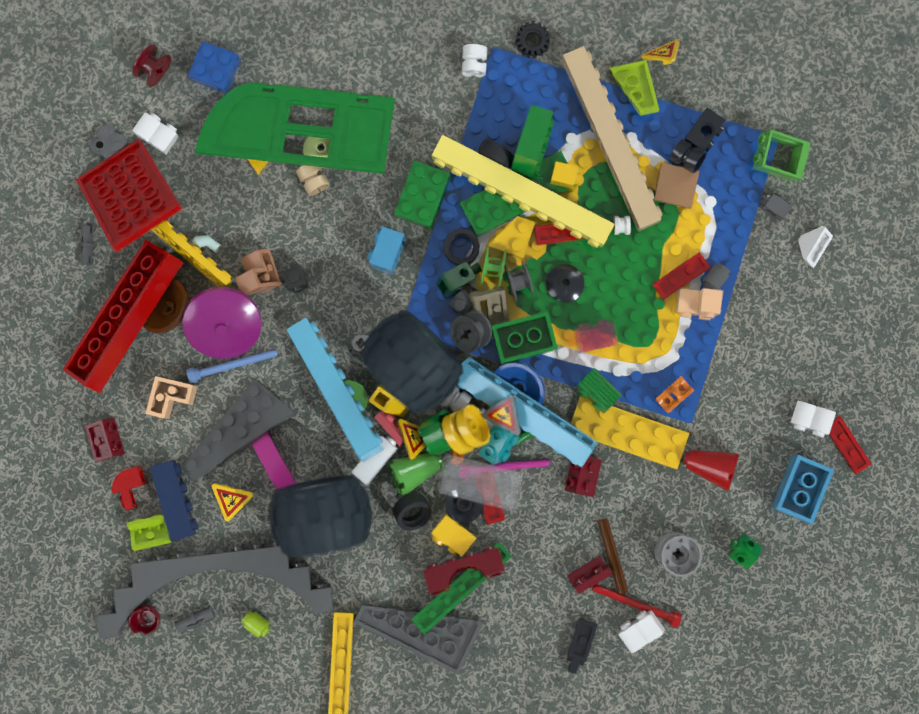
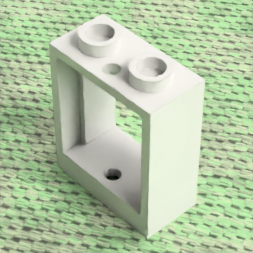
(369, 469)

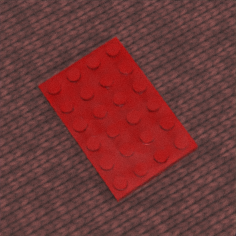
(128, 195)

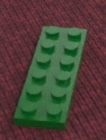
(489, 210)

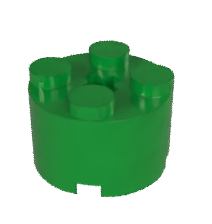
(433, 435)

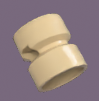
(313, 179)

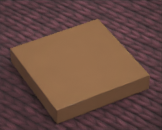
(676, 186)

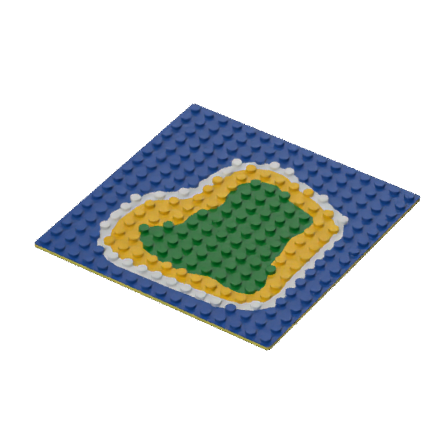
(618, 278)

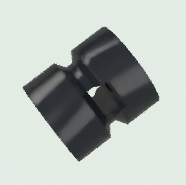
(689, 156)

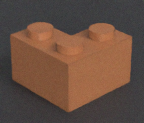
(260, 273)

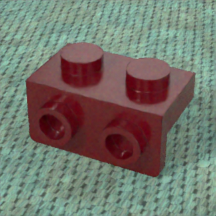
(583, 479)

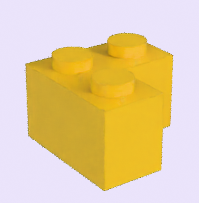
(454, 535)

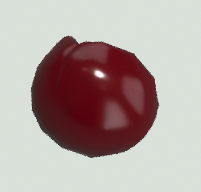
(137, 622)

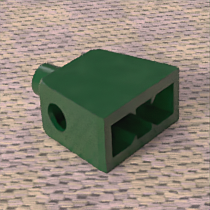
(452, 282)

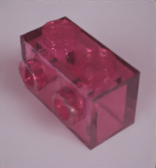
(595, 337)

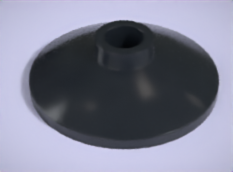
(558, 290)
(462, 514)

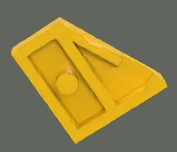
(514, 237)

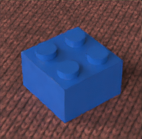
(214, 67)

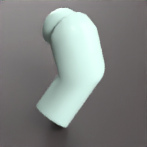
(201, 241)

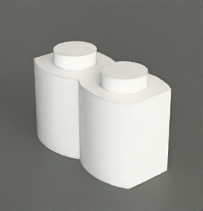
(155, 133)
(812, 418)
(641, 631)

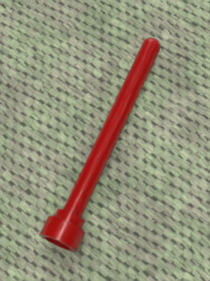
(673, 618)

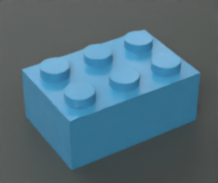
(802, 488)

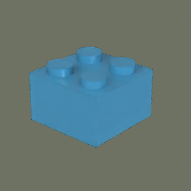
(387, 250)

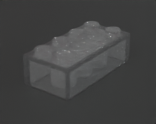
(479, 482)

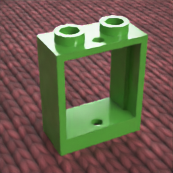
(797, 160)

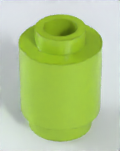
(256, 624)

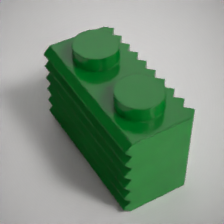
(598, 391)

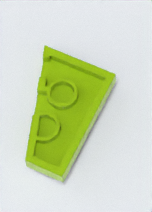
(637, 85)

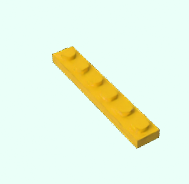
(341, 663)

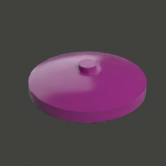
(222, 322)

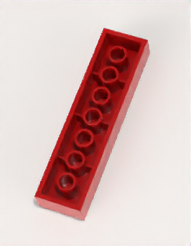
(122, 316)

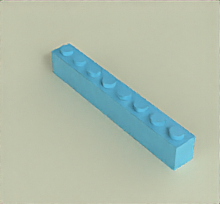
(335, 390)
(531, 415)

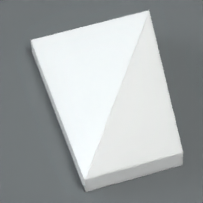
(813, 244)

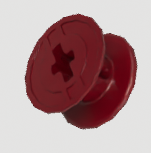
(151, 65)

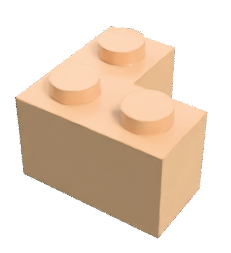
(700, 303)
(165, 393)

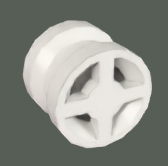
(621, 225)

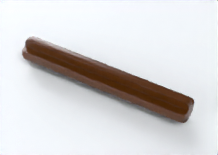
(612, 555)

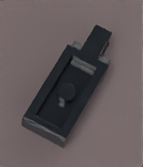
(580, 644)

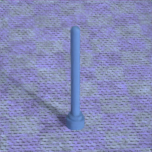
(196, 374)

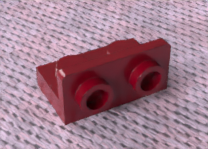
(104, 439)
(589, 574)

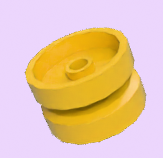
(466, 429)

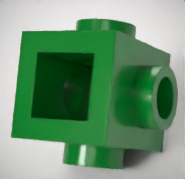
(744, 551)

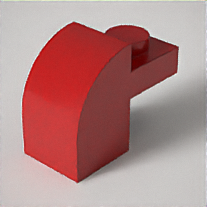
(125, 482)

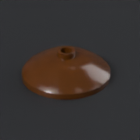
(169, 309)

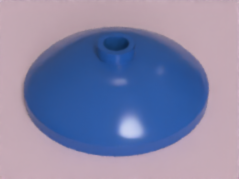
(521, 373)

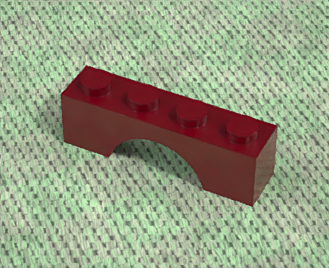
(440, 577)

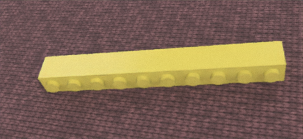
(522, 191)

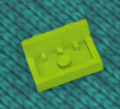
(148, 532)

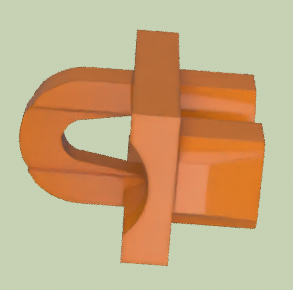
(680, 389)

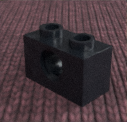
(710, 121)

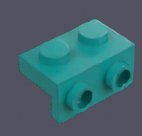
(499, 445)

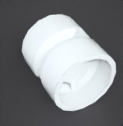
(474, 60)

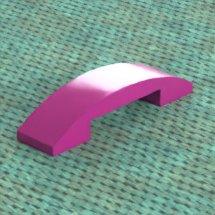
(273, 462)

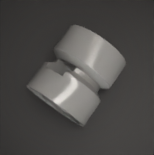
(457, 400)

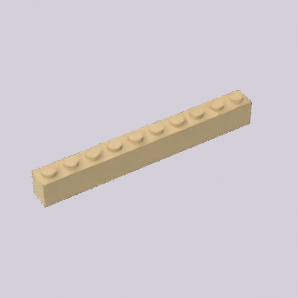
(611, 138)

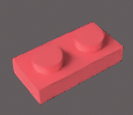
(390, 424)

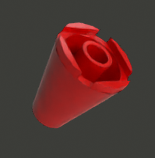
(713, 466)

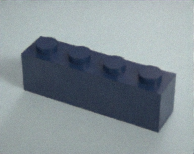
(173, 500)

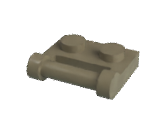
(495, 304)

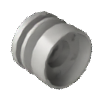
(686, 561)

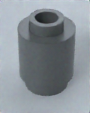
(716, 277)

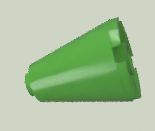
(410, 473)

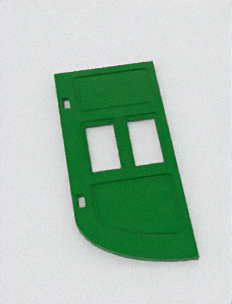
(255, 126)

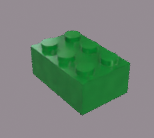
(533, 142)
(422, 195)
(524, 338)

